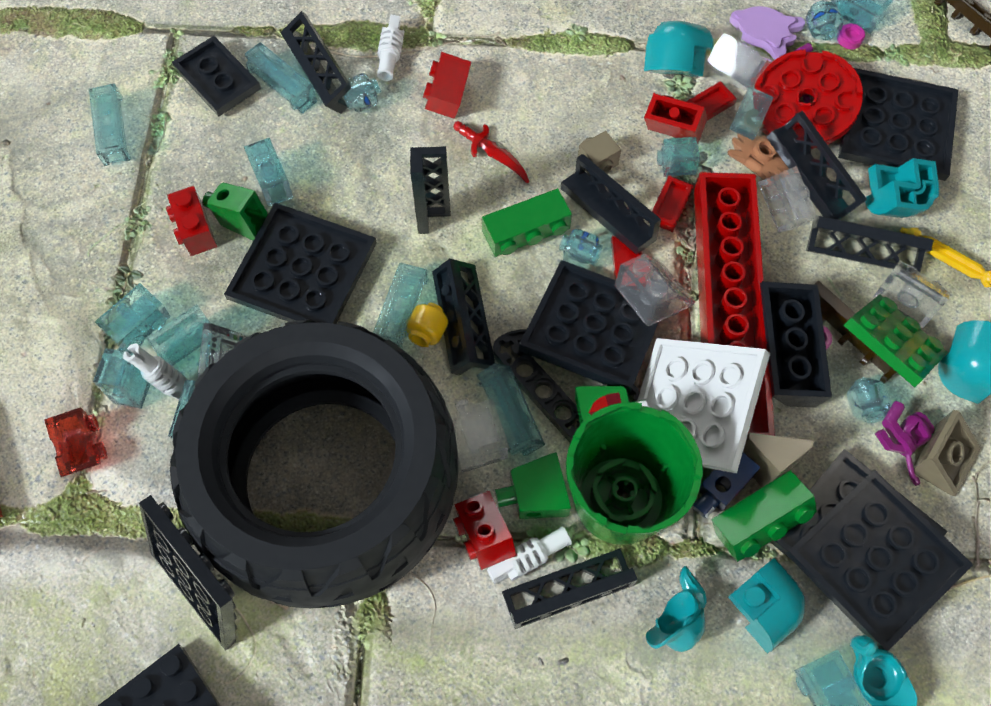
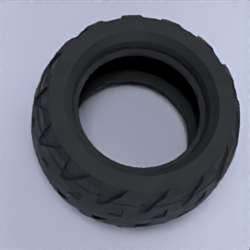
(256, 389)

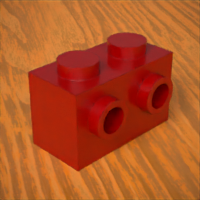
(447, 86)
(675, 117)
(191, 220)
(485, 530)

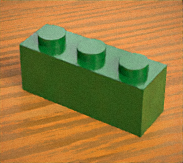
(526, 222)
(765, 516)

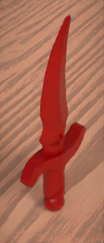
(490, 147)

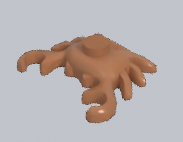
(757, 155)

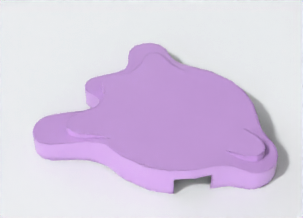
(767, 28)

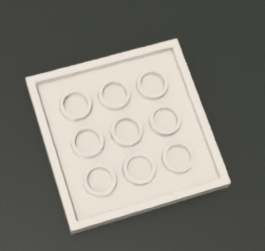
(709, 392)

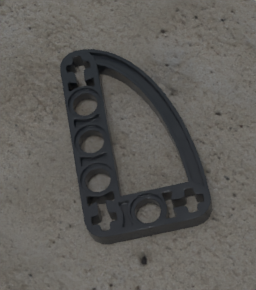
(538, 378)

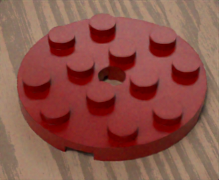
(822, 75)

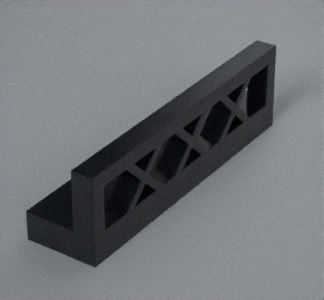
(311, 63)
(797, 152)
(423, 184)
(609, 206)
(870, 234)
(459, 334)
(576, 596)

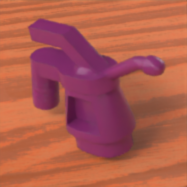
(908, 437)

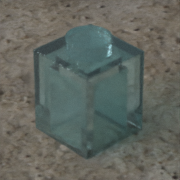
(679, 156)

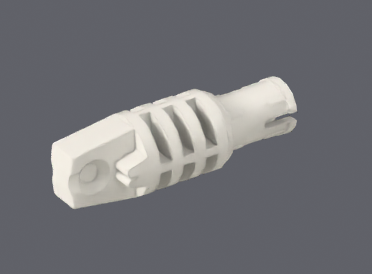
(389, 48)
(156, 371)
(529, 556)

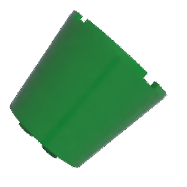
(637, 453)

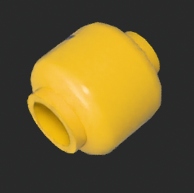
(426, 325)

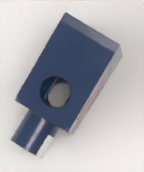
(730, 481)

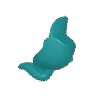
(683, 617)
(880, 675)

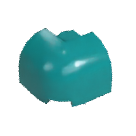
(678, 48)
(902, 189)
(968, 364)
(771, 604)

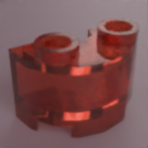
(75, 441)

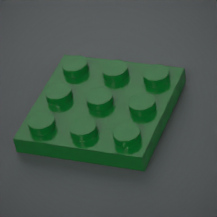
(896, 339)

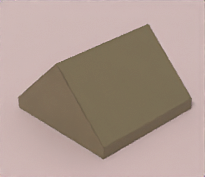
(948, 454)
(774, 455)

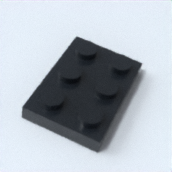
(216, 75)

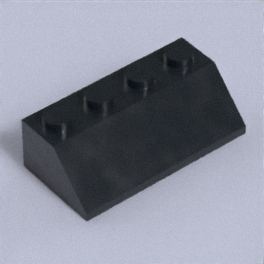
(795, 344)

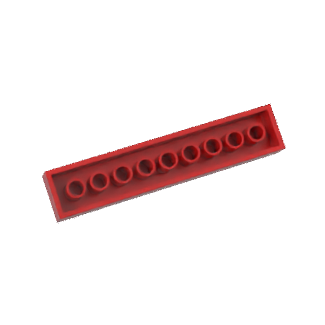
(732, 272)

